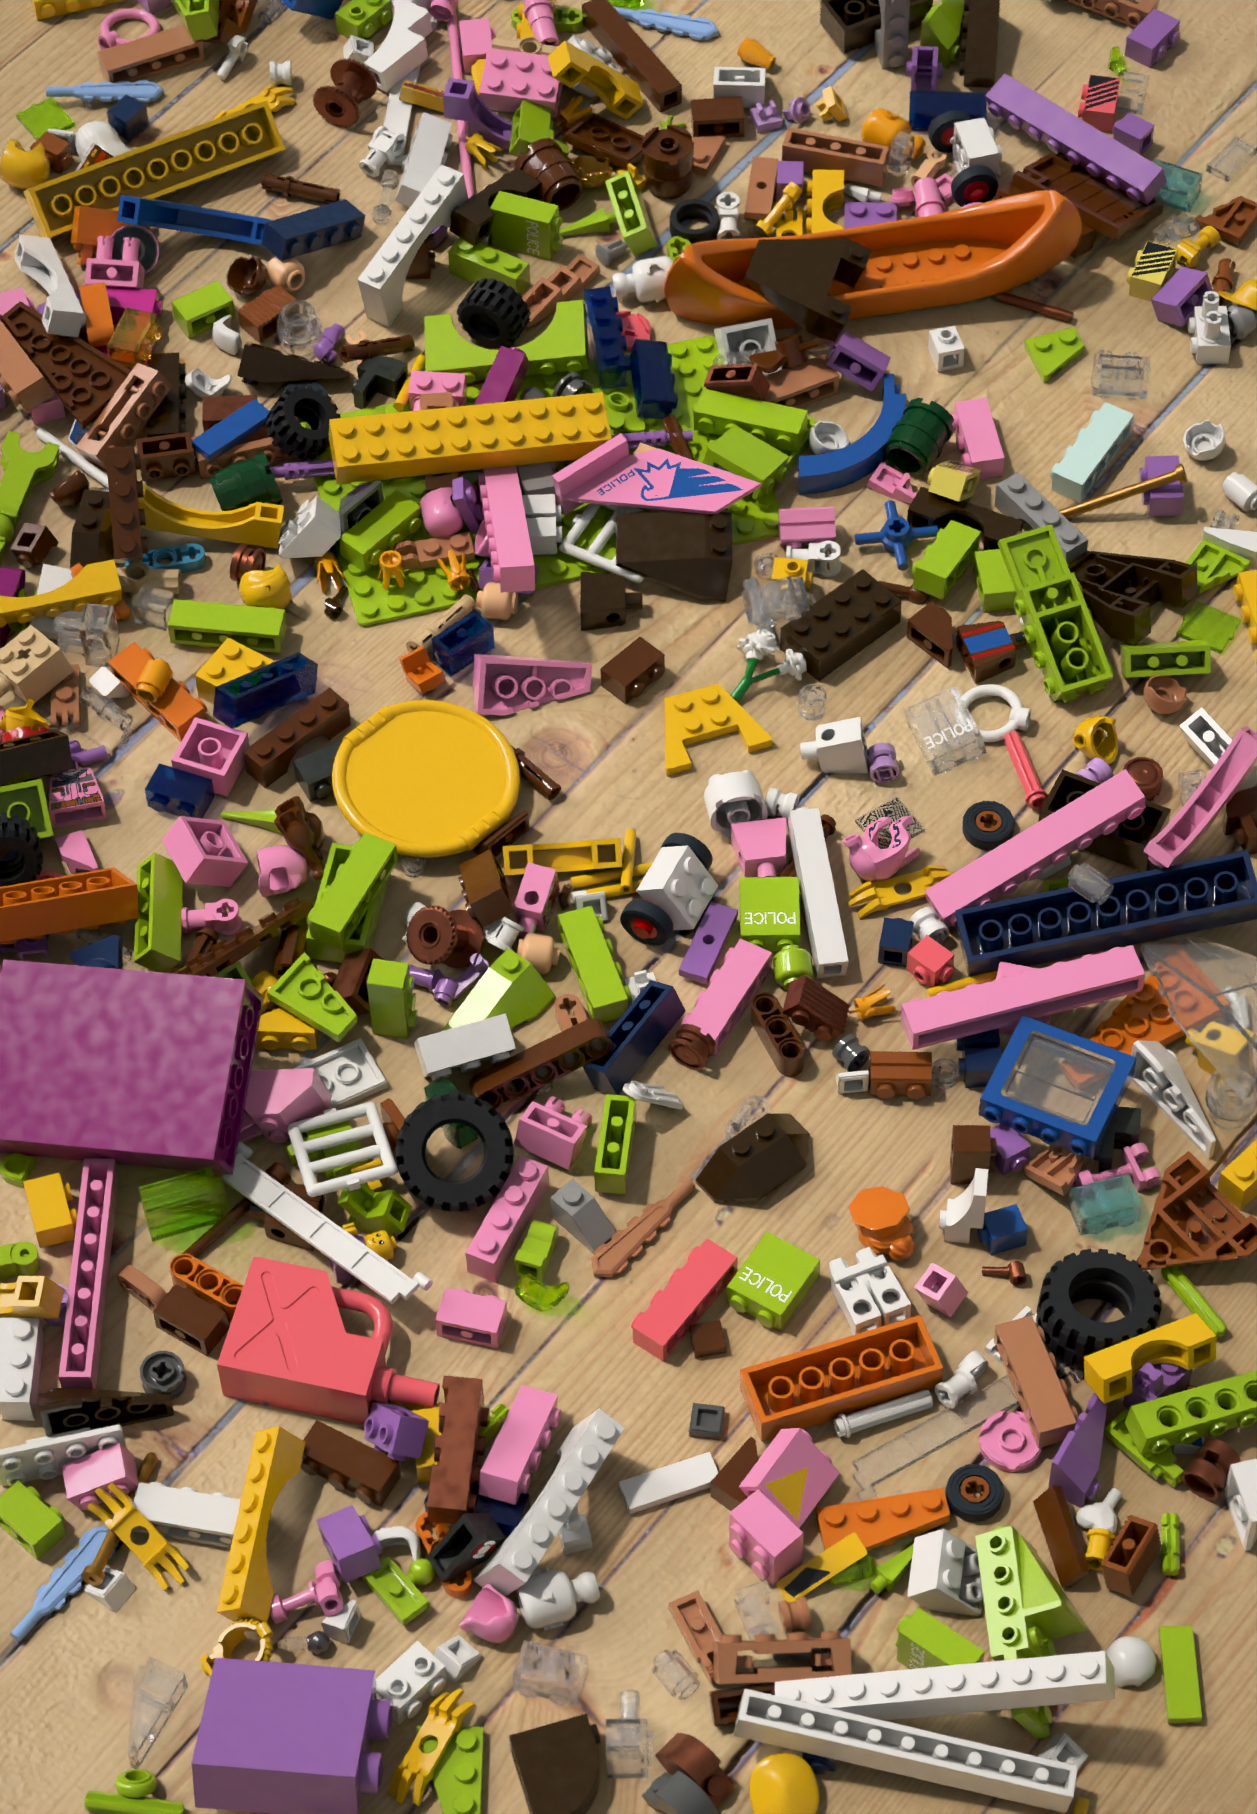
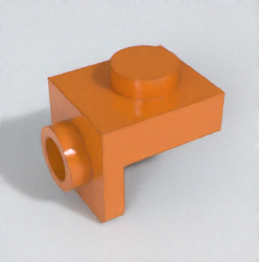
(421, 671)

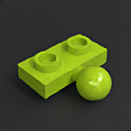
(399, 1590)

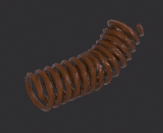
(563, 894)

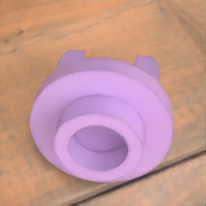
(798, 111)

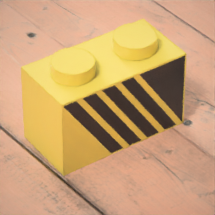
(1152, 270)
(953, 480)

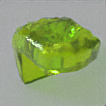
(539, 1295)

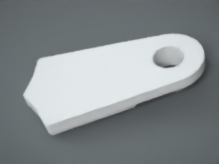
(652, 1094)

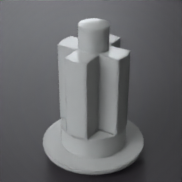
(610, 251)

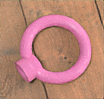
(110, 39)

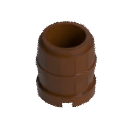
(668, 161)
(557, 174)

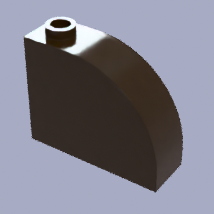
(558, 1765)

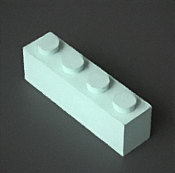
(1091, 452)

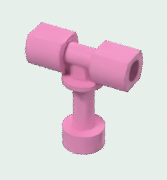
(324, 1593)

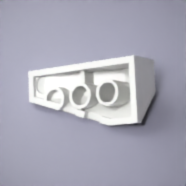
(1167, 1087)

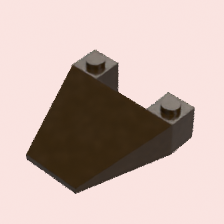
(799, 277)
(1124, 588)

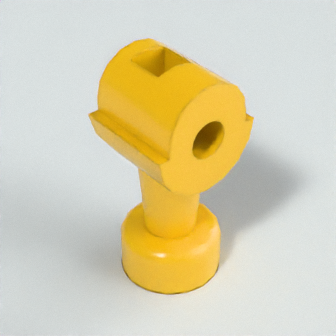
(1189, 251)

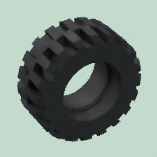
(446, 1110)
(1102, 1278)

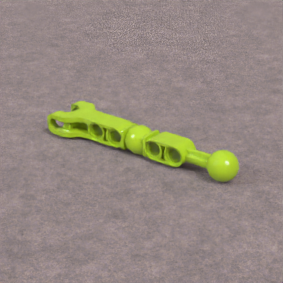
(21, 474)

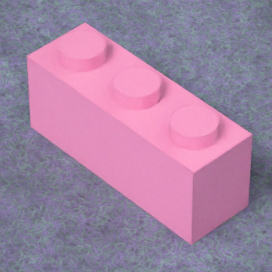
(978, 437)

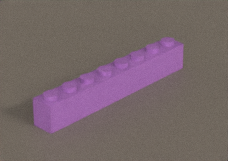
(1075, 139)

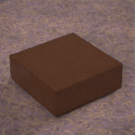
(707, 1339)

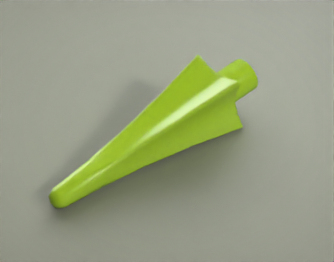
(595, 222)
(262, 819)
(892, 1570)

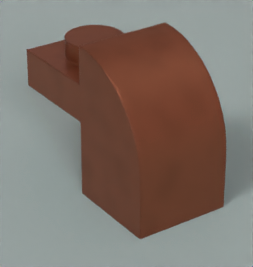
(697, 1762)

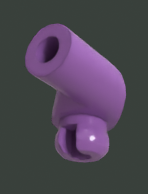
(87, 757)

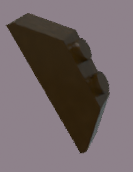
(92, 529)
(756, 1160)

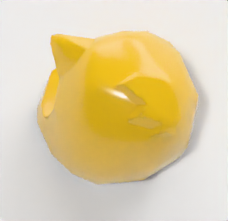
(24, 168)

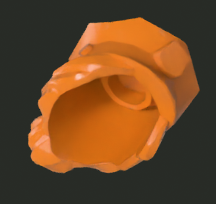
(883, 1222)

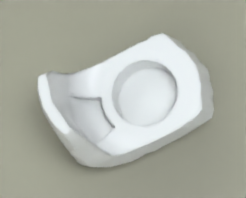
(225, 337)
(206, 386)
(400, 1536)

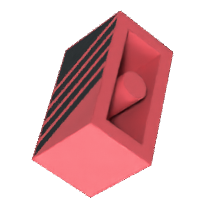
(1100, 102)

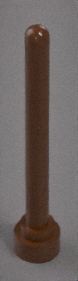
(276, 1171)

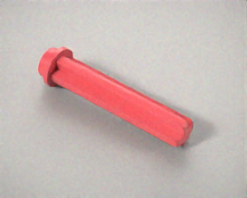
(1034, 793)

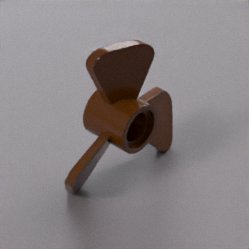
(789, 353)

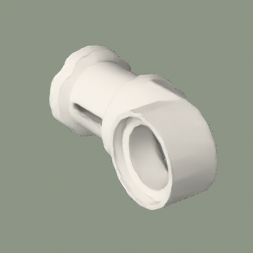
(963, 1380)

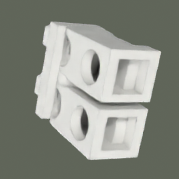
(868, 1292)

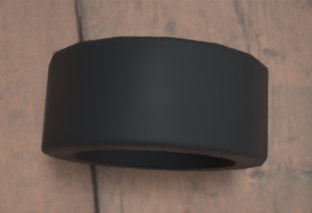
(694, 209)

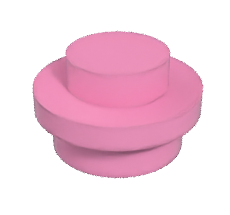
(902, 196)

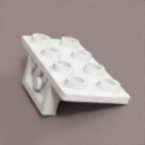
(45, 1455)

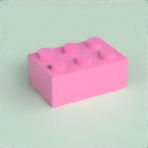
(518, 76)

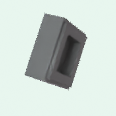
(706, 1421)

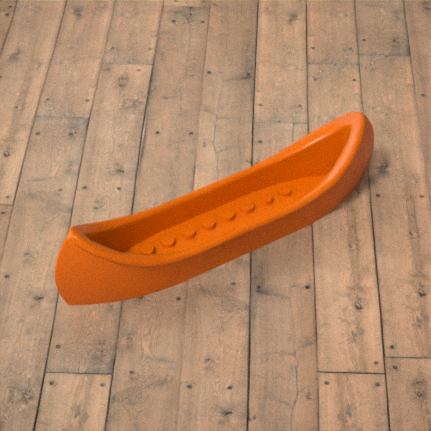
(910, 266)

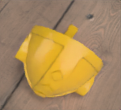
(22, 716)
(1091, 740)

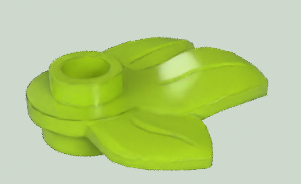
(622, 413)

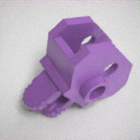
(924, 68)

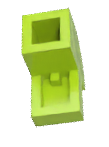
(375, 1210)

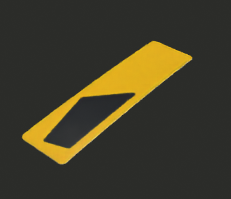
(821, 1568)

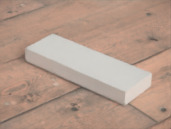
(668, 1483)

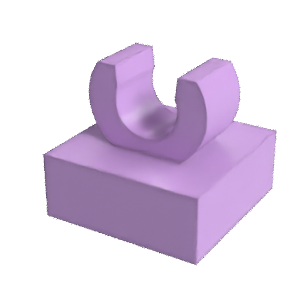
(766, 117)

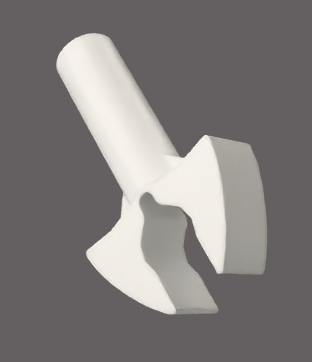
(237, 52)

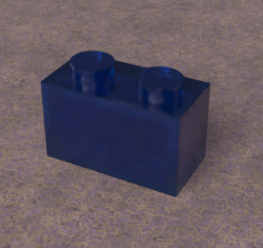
(457, 644)
(179, 792)

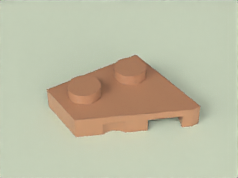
(1055, 1168)

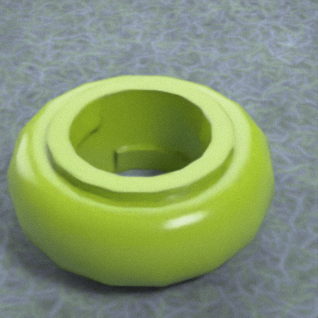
(136, 1783)

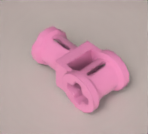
(213, 917)

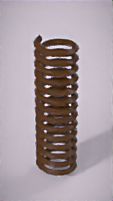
(475, 580)

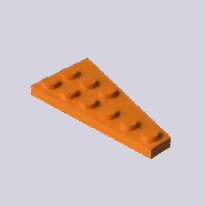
(1139, 1017)

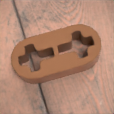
(561, 1014)
(141, 1287)

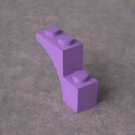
(464, 104)

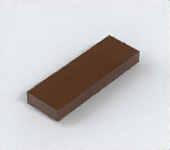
(1061, 1536)

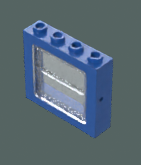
(1057, 1087)

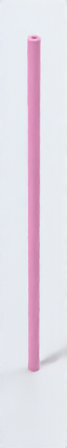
(461, 125)

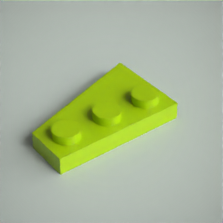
(310, 997)
(459, 1771)

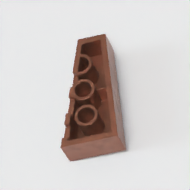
(457, 1450)

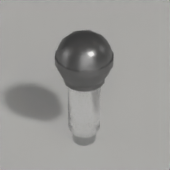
(316, 1642)

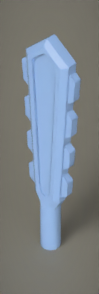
(679, 25)
(107, 91)
(64, 1580)

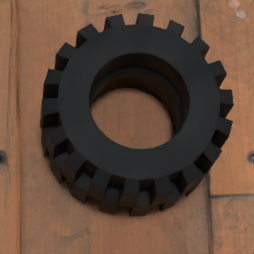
(493, 313)
(290, 434)
(25, 839)

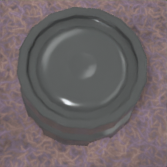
(572, 385)
(163, 1374)

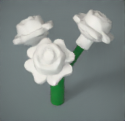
(756, 647)

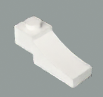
(965, 1210)

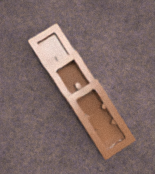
(559, 287)

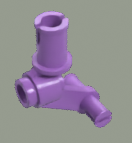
(447, 988)

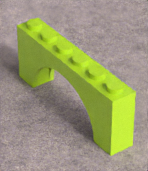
(557, 349)

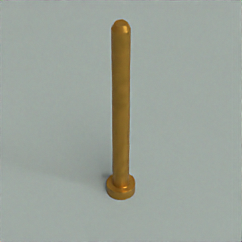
(1126, 492)
(94, 1574)

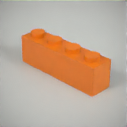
(176, 706)

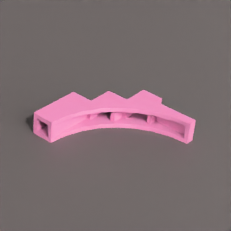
(1201, 809)

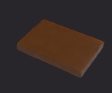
(606, 140)

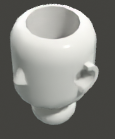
(645, 280)
(552, 1597)

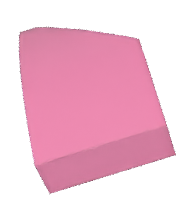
(892, 483)
(76, 852)

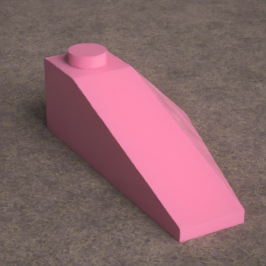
(520, 683)

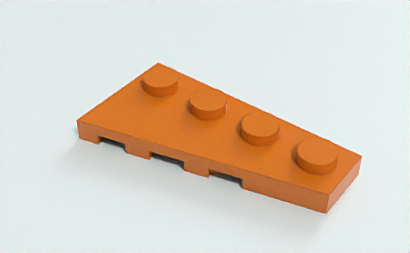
(884, 1518)

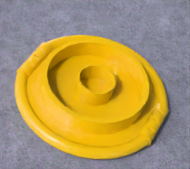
(426, 778)

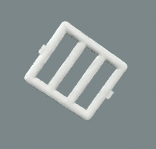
(591, 555)
(351, 1181)

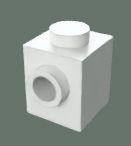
(946, 348)

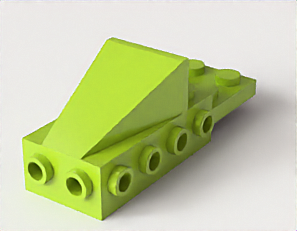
(1055, 616)
(1022, 1609)

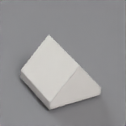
(597, 901)

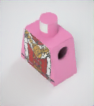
(536, 898)

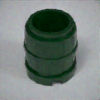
(919, 437)
(245, 484)

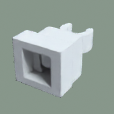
(575, 1533)

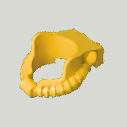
(233, 1636)

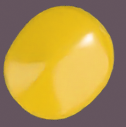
(783, 1786)

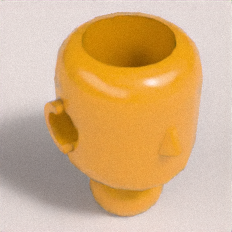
(882, 128)

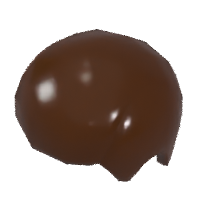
(246, 275)
(71, 490)

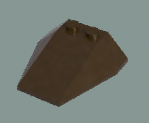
(678, 550)

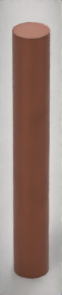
(1035, 306)

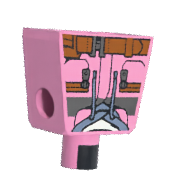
(75, 798)

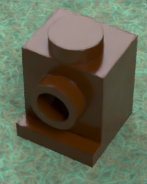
(33, 544)

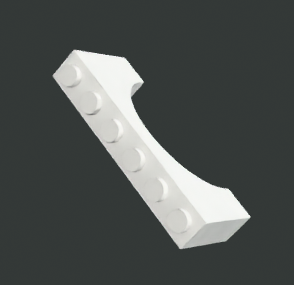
(385, 275)
(579, 1462)

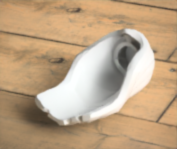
(100, 134)

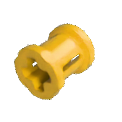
(1098, 1545)

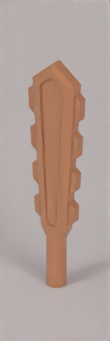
(628, 1243)

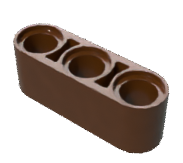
(773, 1023)

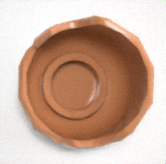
(1164, 694)

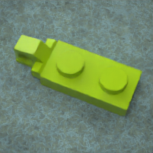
(1156, 1465)

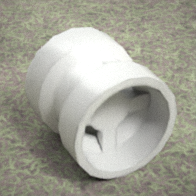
(781, 803)
(927, 923)

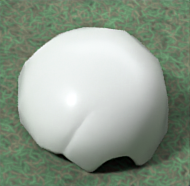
(827, 437)
(1204, 440)
(1132, 1661)

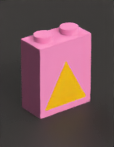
(792, 1474)

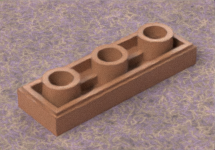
(761, 188)

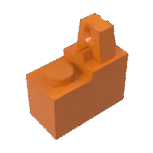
(88, 225)

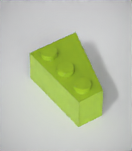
(199, 17)

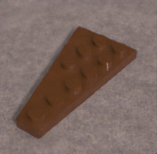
(73, 368)
(247, 940)

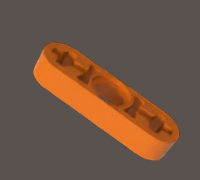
(428, 1545)

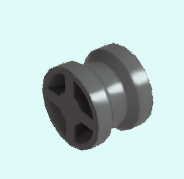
(851, 1053)

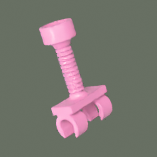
(1131, 1158)

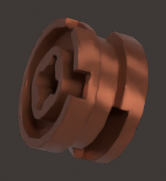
(246, 560)
(1146, 775)
(691, 1047)

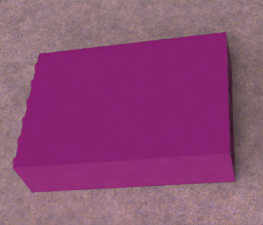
(124, 1064)

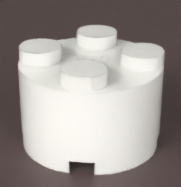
(734, 799)

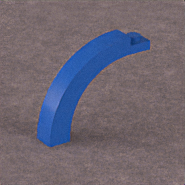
(191, 219)
(858, 459)

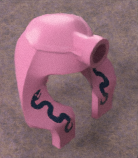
(876, 863)

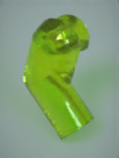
(863, 1570)

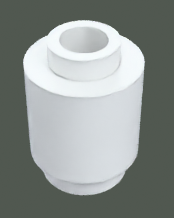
(1241, 491)

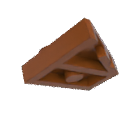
(1232, 219)

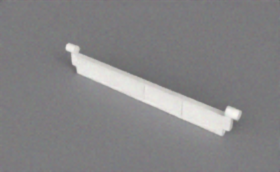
(399, 112)
(321, 1231)

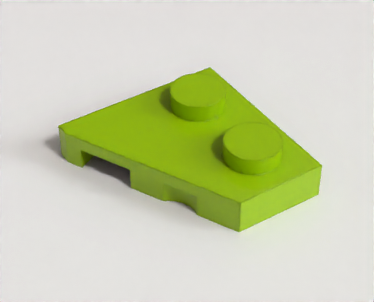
(1054, 351)
(1215, 565)

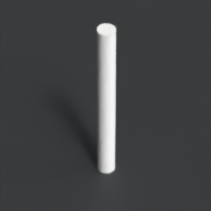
(74, 457)

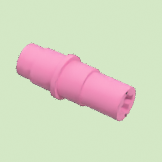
(541, 21)
(928, 198)

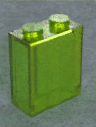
(183, 1203)

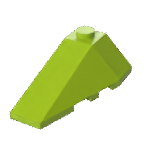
(943, 30)
(506, 987)

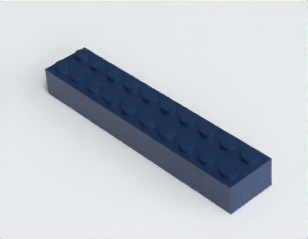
(1138, 911)

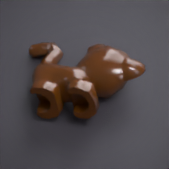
(302, 832)

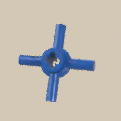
(896, 535)

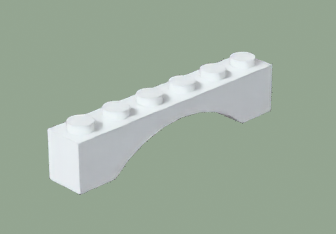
(62, 308)

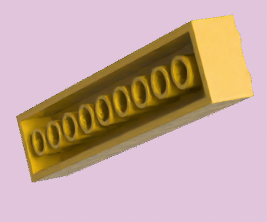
(157, 167)
(467, 437)

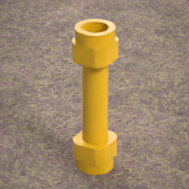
(790, 194)

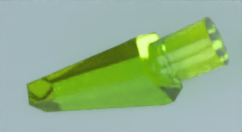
(1116, 61)

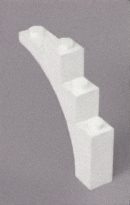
(404, 45)

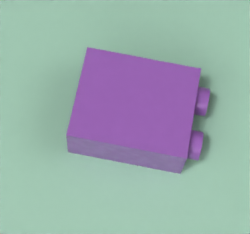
(289, 1738)

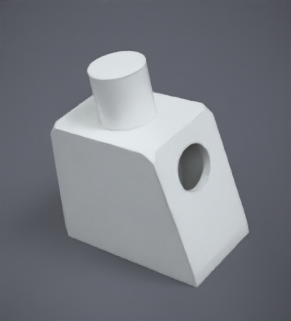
(839, 747)

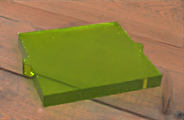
(44, 116)
(1210, 625)

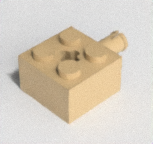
(31, 665)

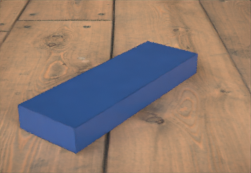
(231, 430)

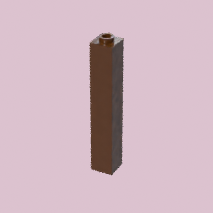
(632, 54)

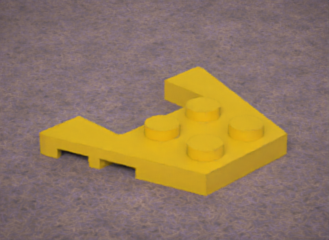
(703, 716)

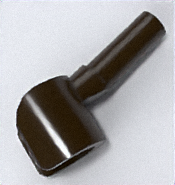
(333, 604)

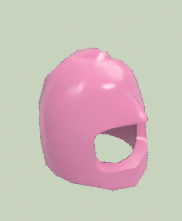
(281, 870)

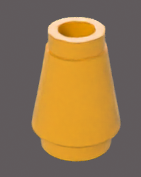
(755, 54)

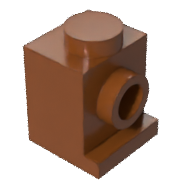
(56, 150)

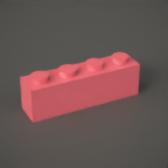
(684, 1299)

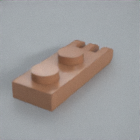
(66, 699)

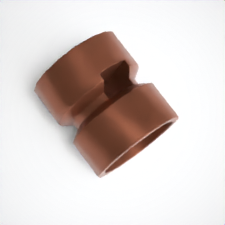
(1209, 1471)

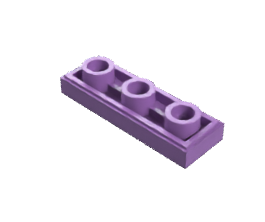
(708, 942)

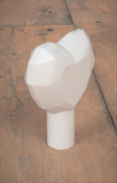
(1100, 1513)

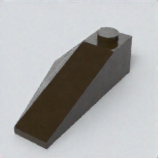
(270, 365)
(95, 1408)

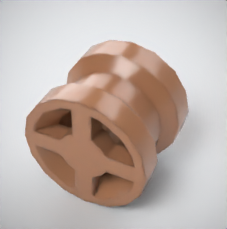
(794, 1615)

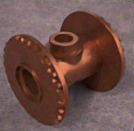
(352, 85)
(444, 936)

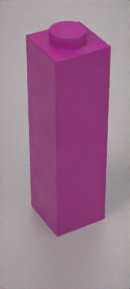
(504, 376)

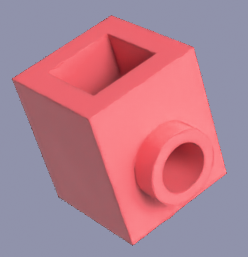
(930, 962)

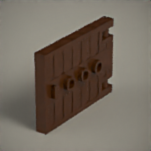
(1097, 202)

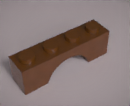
(272, 754)

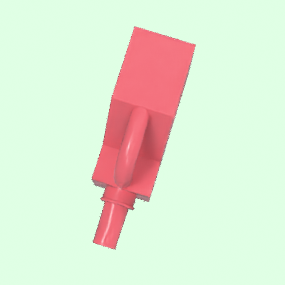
(295, 1352)

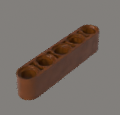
(542, 1063)

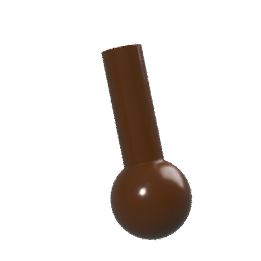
(913, 595)

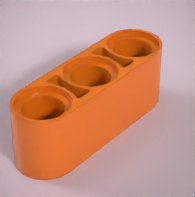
(98, 314)
(204, 1276)

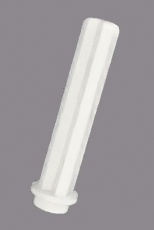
(882, 1413)

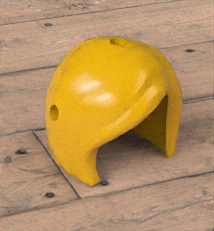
(266, 588)

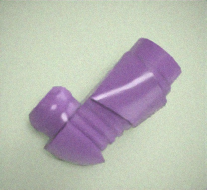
(329, 339)

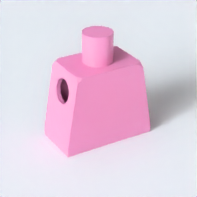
(760, 846)

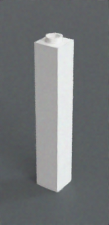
(817, 893)

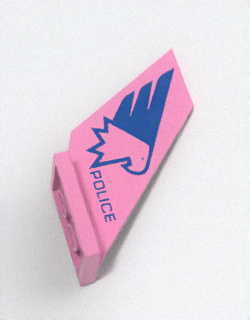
(647, 481)

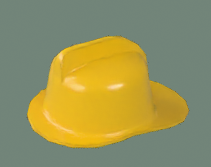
(1245, 295)

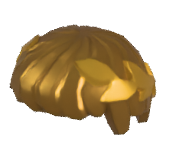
(591, 171)

